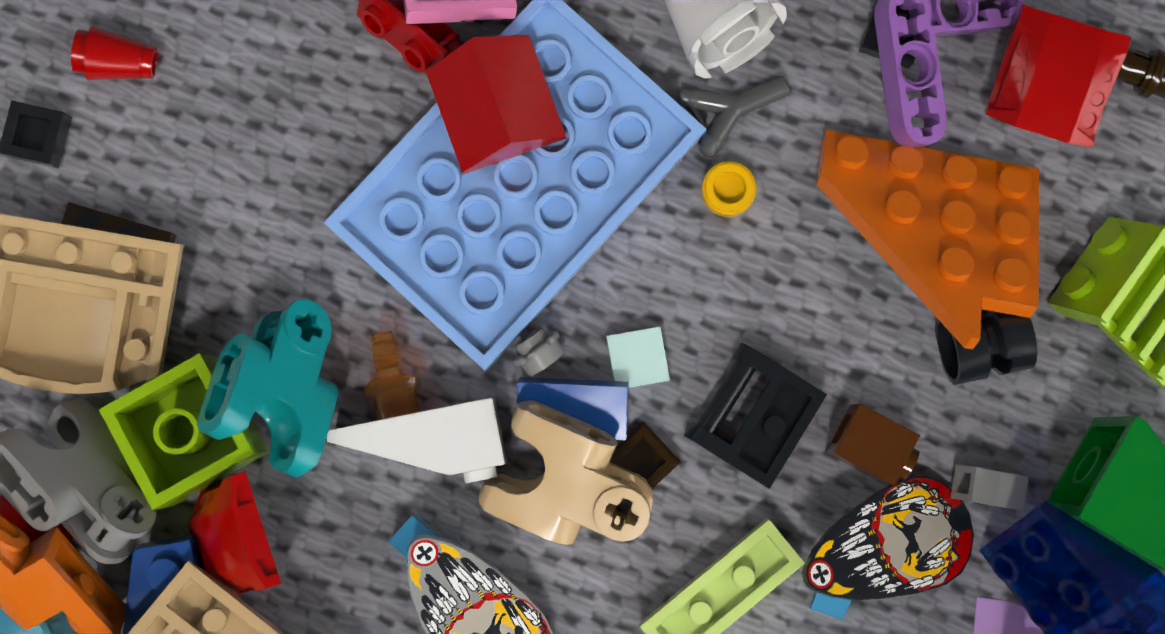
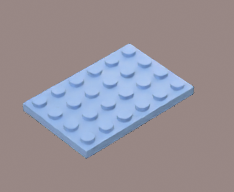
(505, 239)

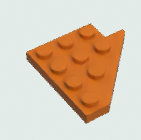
(944, 222)

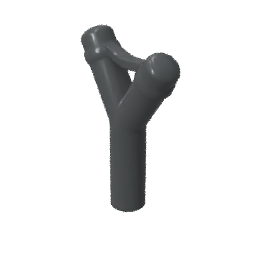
(728, 109)

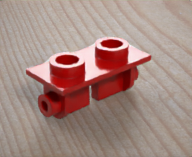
(419, 44)

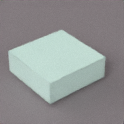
(638, 357)

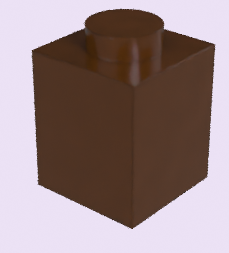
(874, 445)

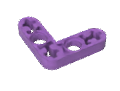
(925, 25)

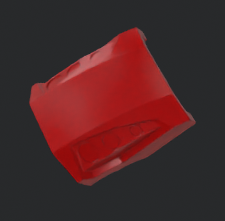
(1056, 76)
(232, 536)

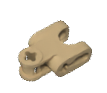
(577, 483)

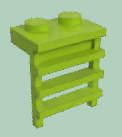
(1117, 286)

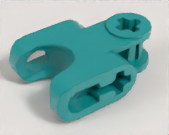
(278, 380)

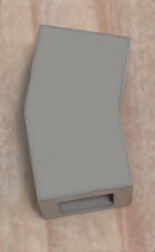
(989, 487)

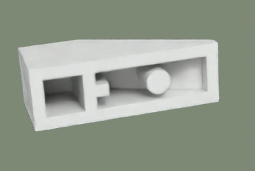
(442, 440)

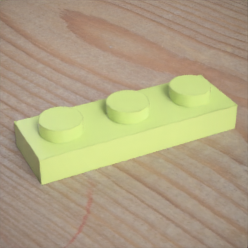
(727, 585)

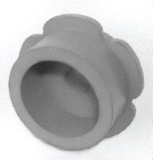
(537, 351)

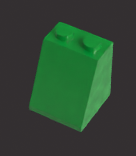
(1118, 486)

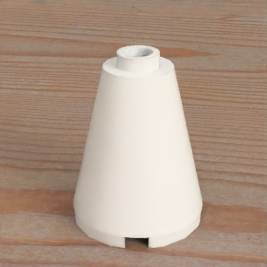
(723, 30)

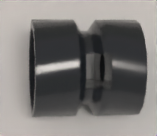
(1005, 346)

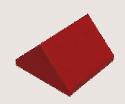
(494, 100)

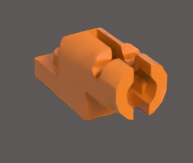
(51, 578)

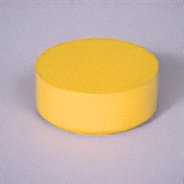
(728, 189)

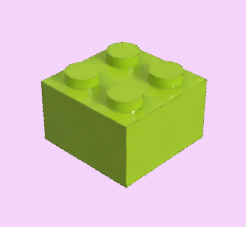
(162, 439)

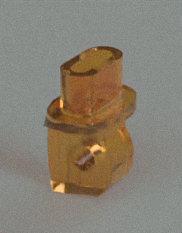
(392, 390)

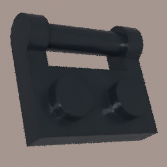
(770, 426)

